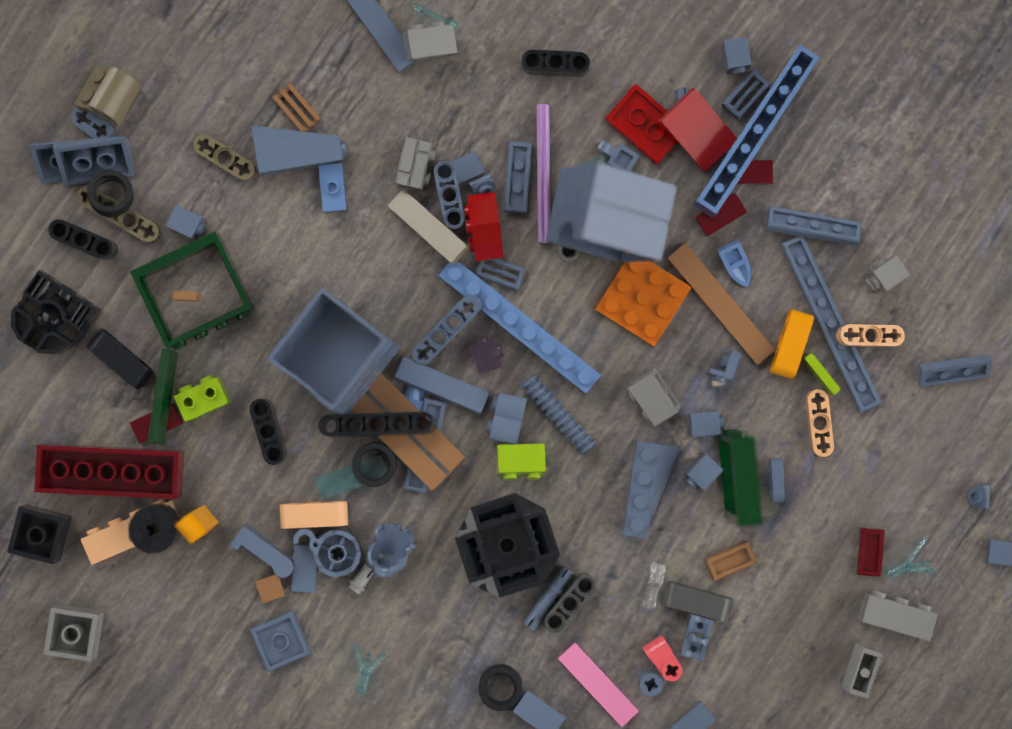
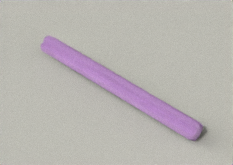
(543, 171)

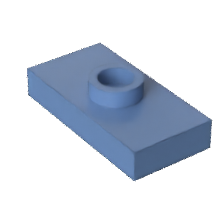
(332, 187)

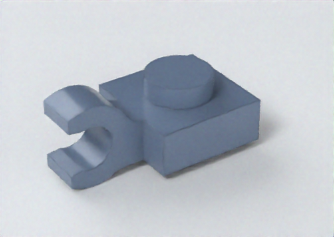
(619, 157)

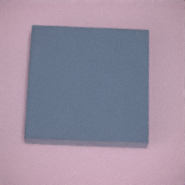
(280, 641)

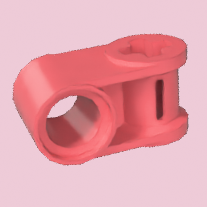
(661, 656)

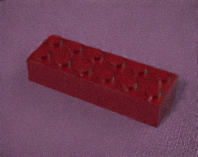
(109, 471)

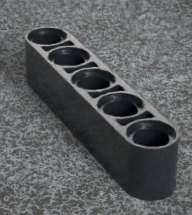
(366, 421)

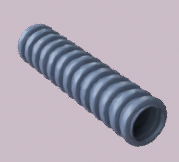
(558, 414)

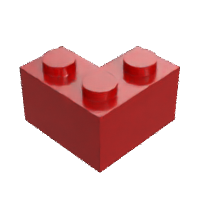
(483, 226)

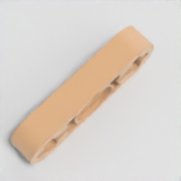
(879, 331)
(828, 428)

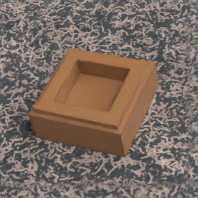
(187, 296)
(270, 588)

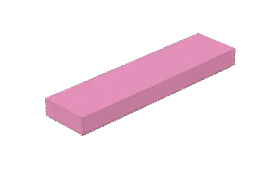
(598, 684)

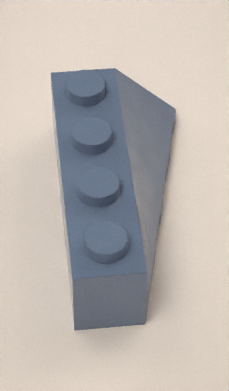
(648, 477)

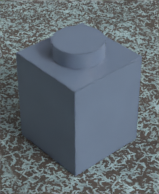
(736, 55)
(186, 222)
(705, 423)
(703, 472)

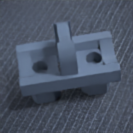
(695, 646)

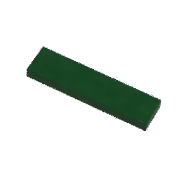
(162, 396)

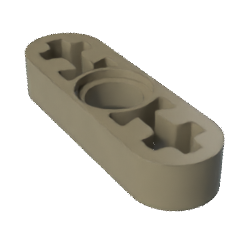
(213, 143)

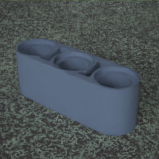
(456, 204)

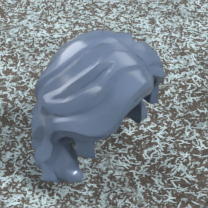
(390, 549)

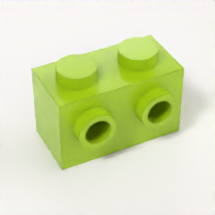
(202, 398)
(521, 461)

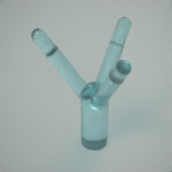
(906, 566)
(365, 670)

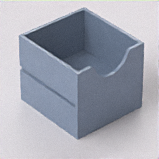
(611, 213)
(334, 352)

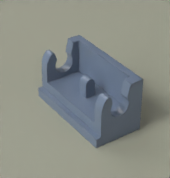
(537, 713)

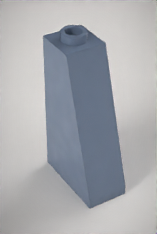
(295, 150)

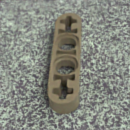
(119, 220)

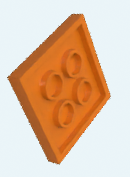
(643, 299)

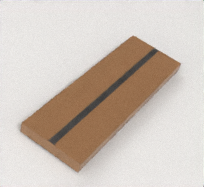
(429, 455)

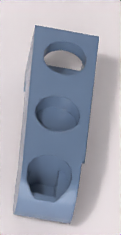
(265, 550)

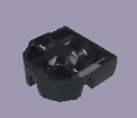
(56, 317)

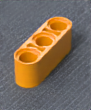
(791, 344)
(197, 524)

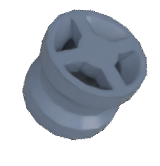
(647, 679)

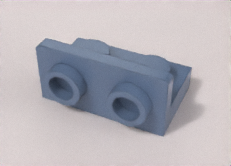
(728, 364)

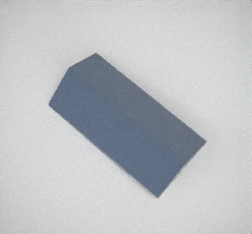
(80, 160)

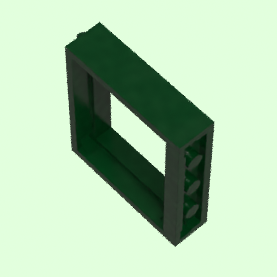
(176, 256)
(740, 478)

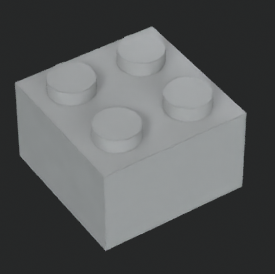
(74, 632)

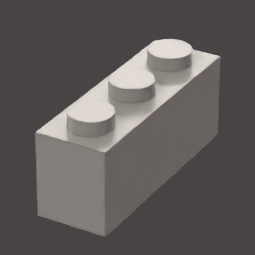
(897, 615)

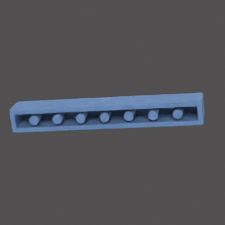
(756, 131)
(521, 326)

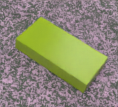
(820, 374)

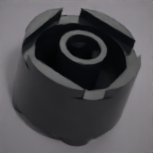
(142, 533)

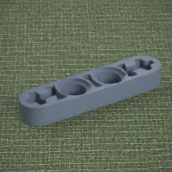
(446, 329)

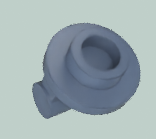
(483, 184)
(979, 496)

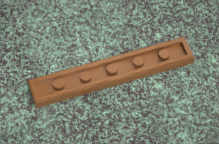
(720, 304)

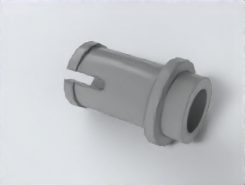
(361, 579)

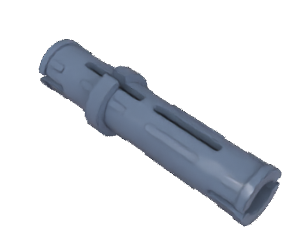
(554, 589)

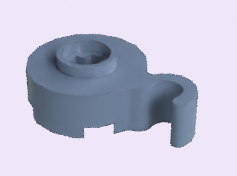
(325, 543)

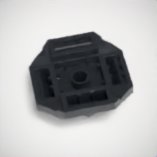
(501, 570)

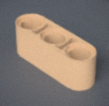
(313, 514)

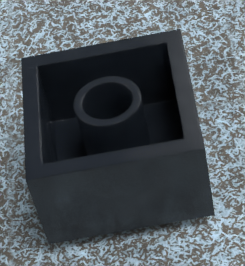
(39, 534)

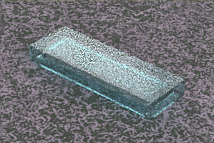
(344, 479)

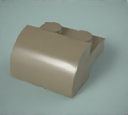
(108, 94)

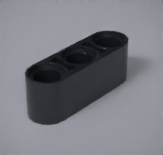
(566, 58)
(72, 237)
(120, 359)
(268, 419)

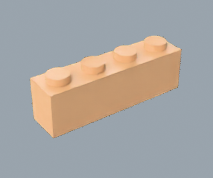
(113, 539)

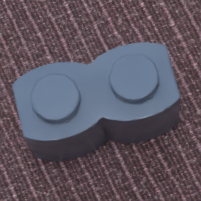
(507, 418)

